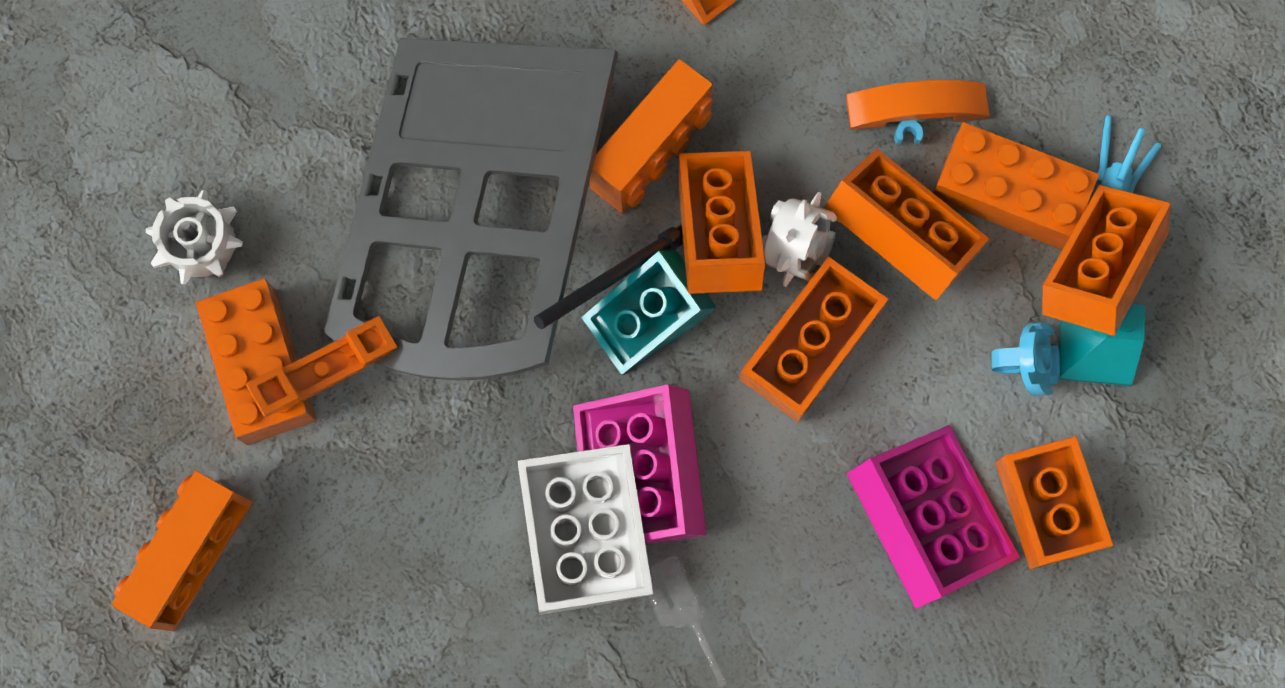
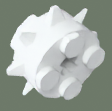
(195, 220)
(798, 237)

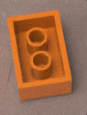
(1053, 502)

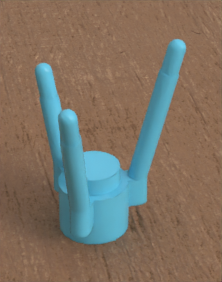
(1120, 174)

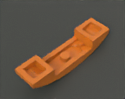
(917, 101)
(322, 368)

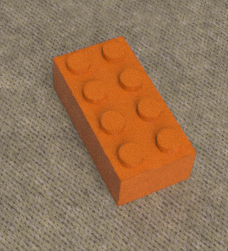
(651, 137)
(1014, 185)
(720, 222)
(906, 223)
(1106, 259)
(813, 339)
(245, 341)
(181, 552)

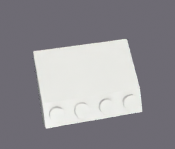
(584, 529)

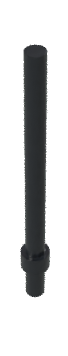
(667, 241)

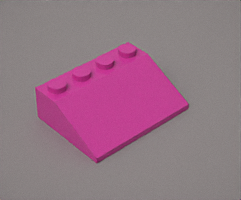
(663, 455)
(932, 516)

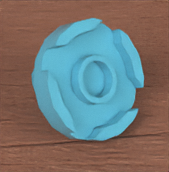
(1033, 359)

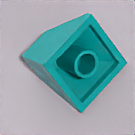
(1101, 357)

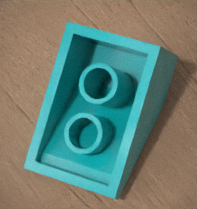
(647, 311)

